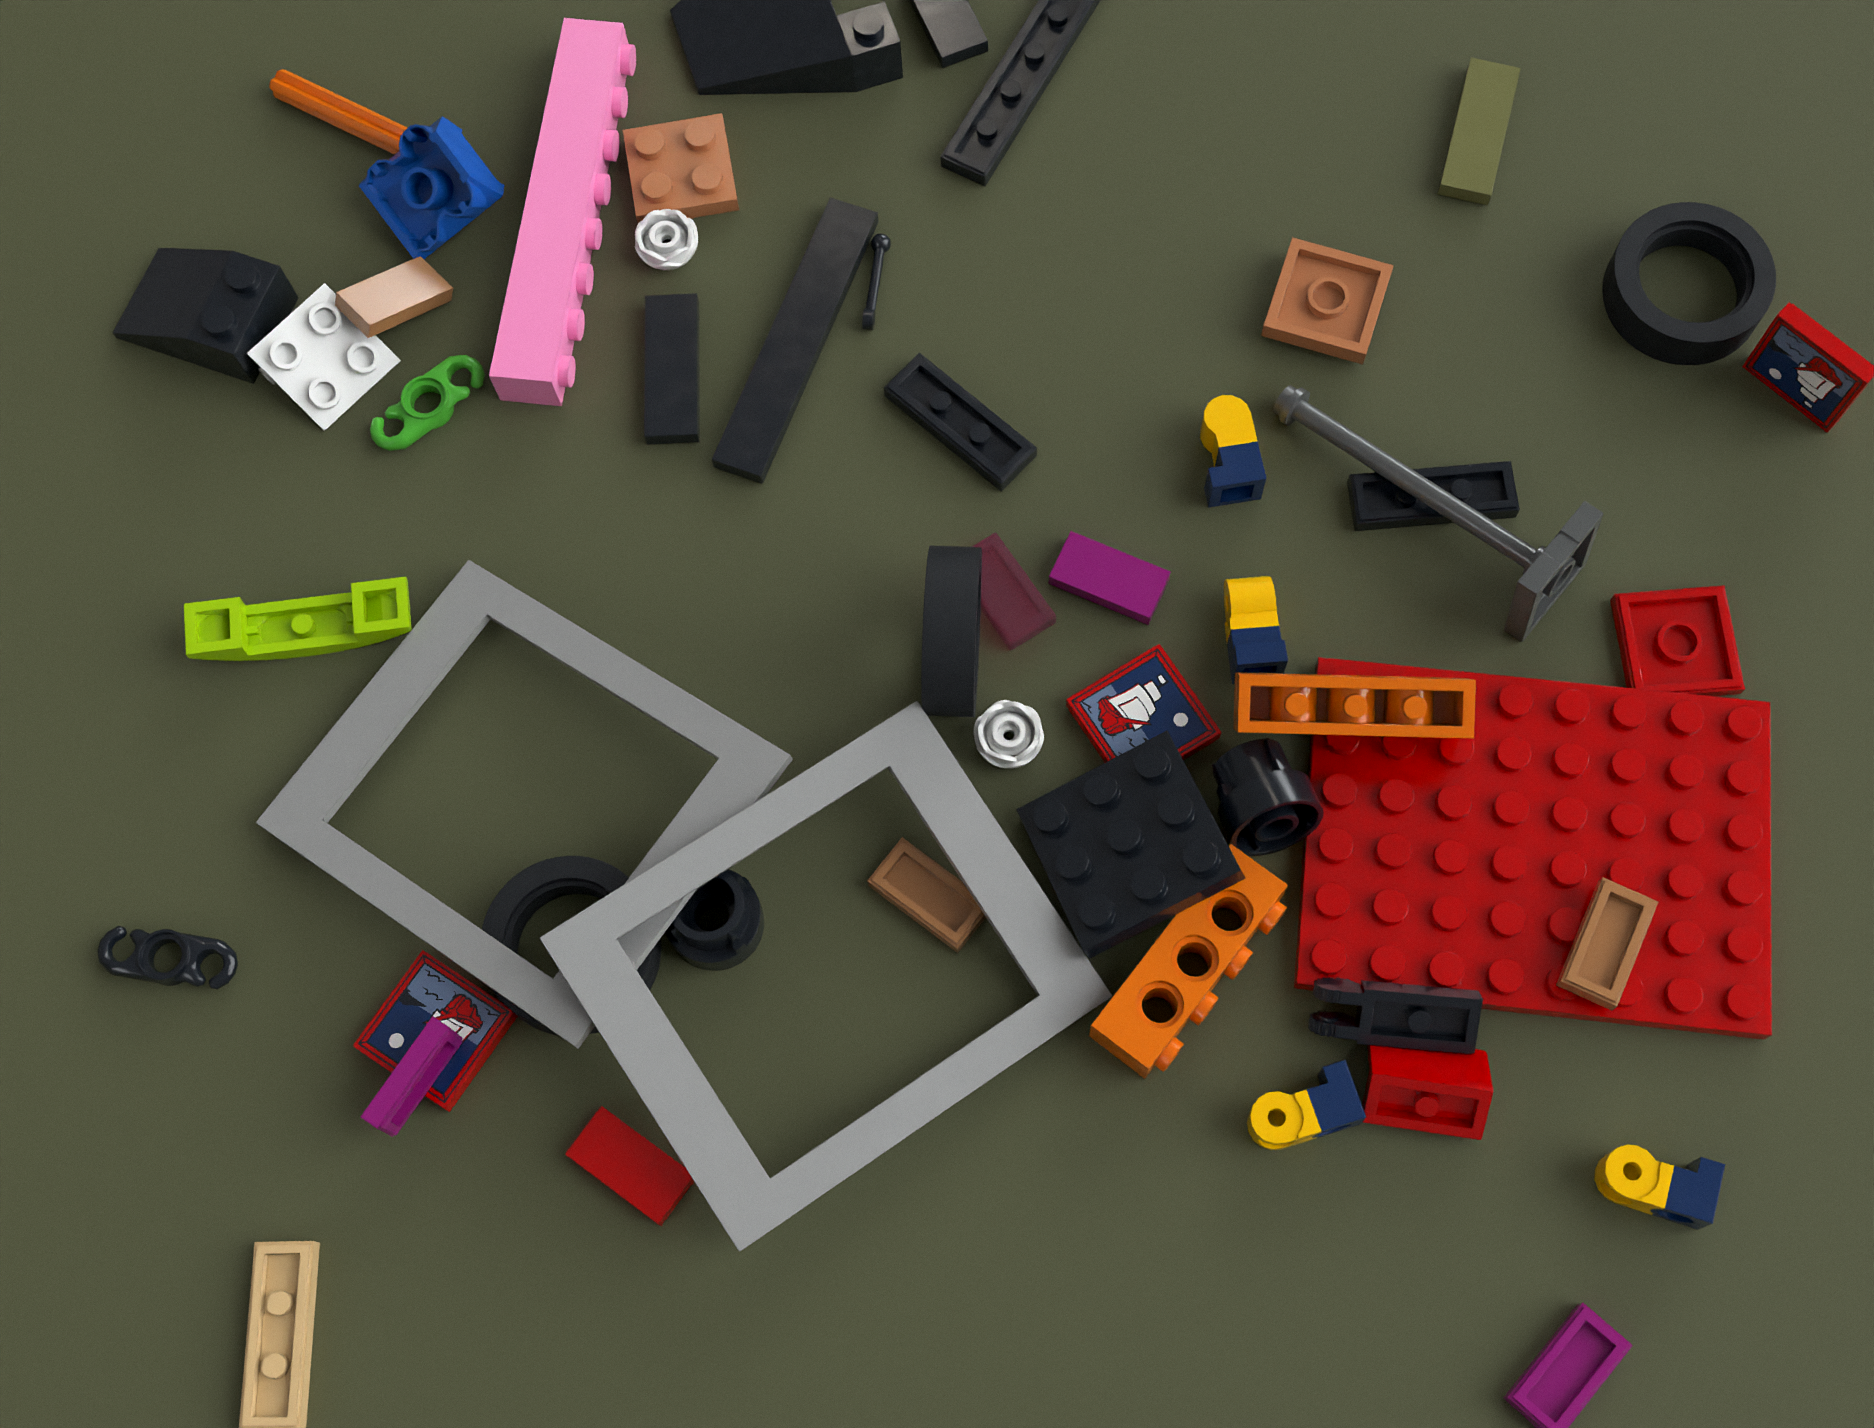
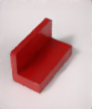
(1428, 1090)

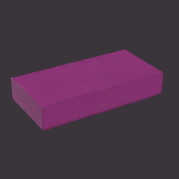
(1109, 577)
(412, 1077)
(1568, 1370)

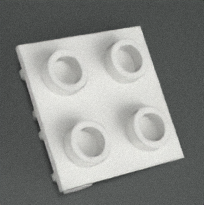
(322, 358)

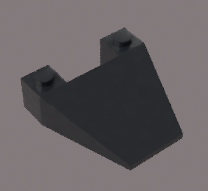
(786, 46)

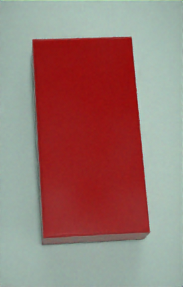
(630, 1165)

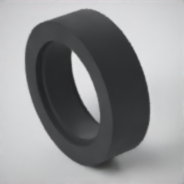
(1706, 229)
(951, 631)
(542, 884)

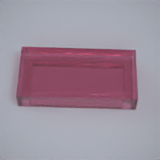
(1010, 596)

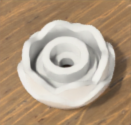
(664, 225)
(1014, 718)

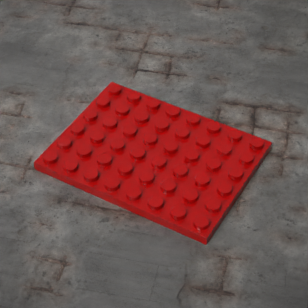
(1486, 850)

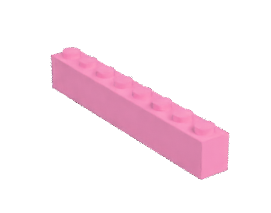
(562, 214)

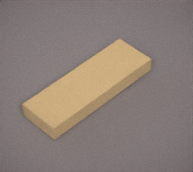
(279, 1335)

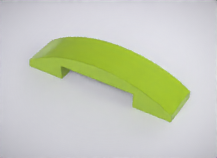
(300, 626)

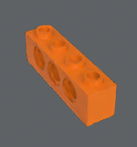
(1354, 705)
(1122, 1023)

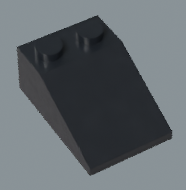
(207, 308)

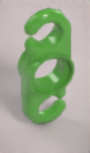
(418, 424)

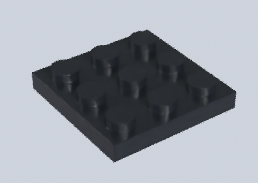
(1129, 844)

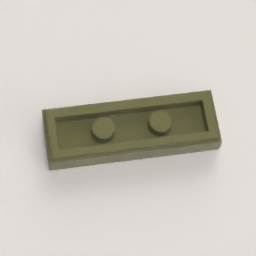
(1479, 131)

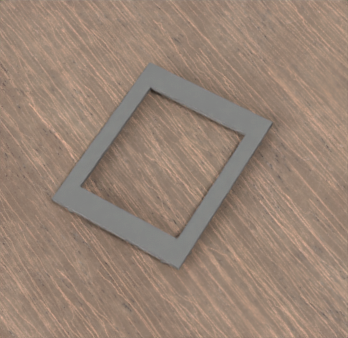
(302, 809)
(665, 1071)

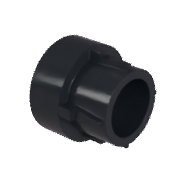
(1263, 799)
(731, 942)

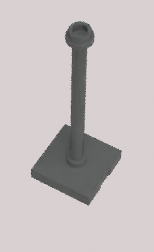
(1545, 570)

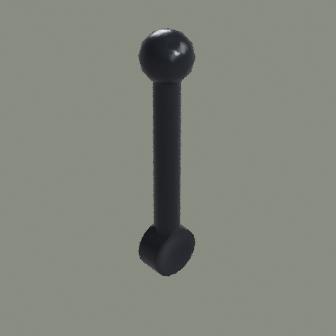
(880, 244)

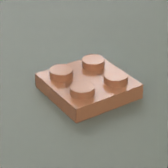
(681, 167)
(1327, 300)

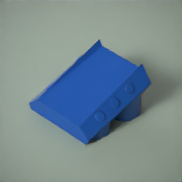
(430, 186)

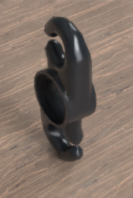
(141, 962)

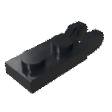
(1400, 1015)

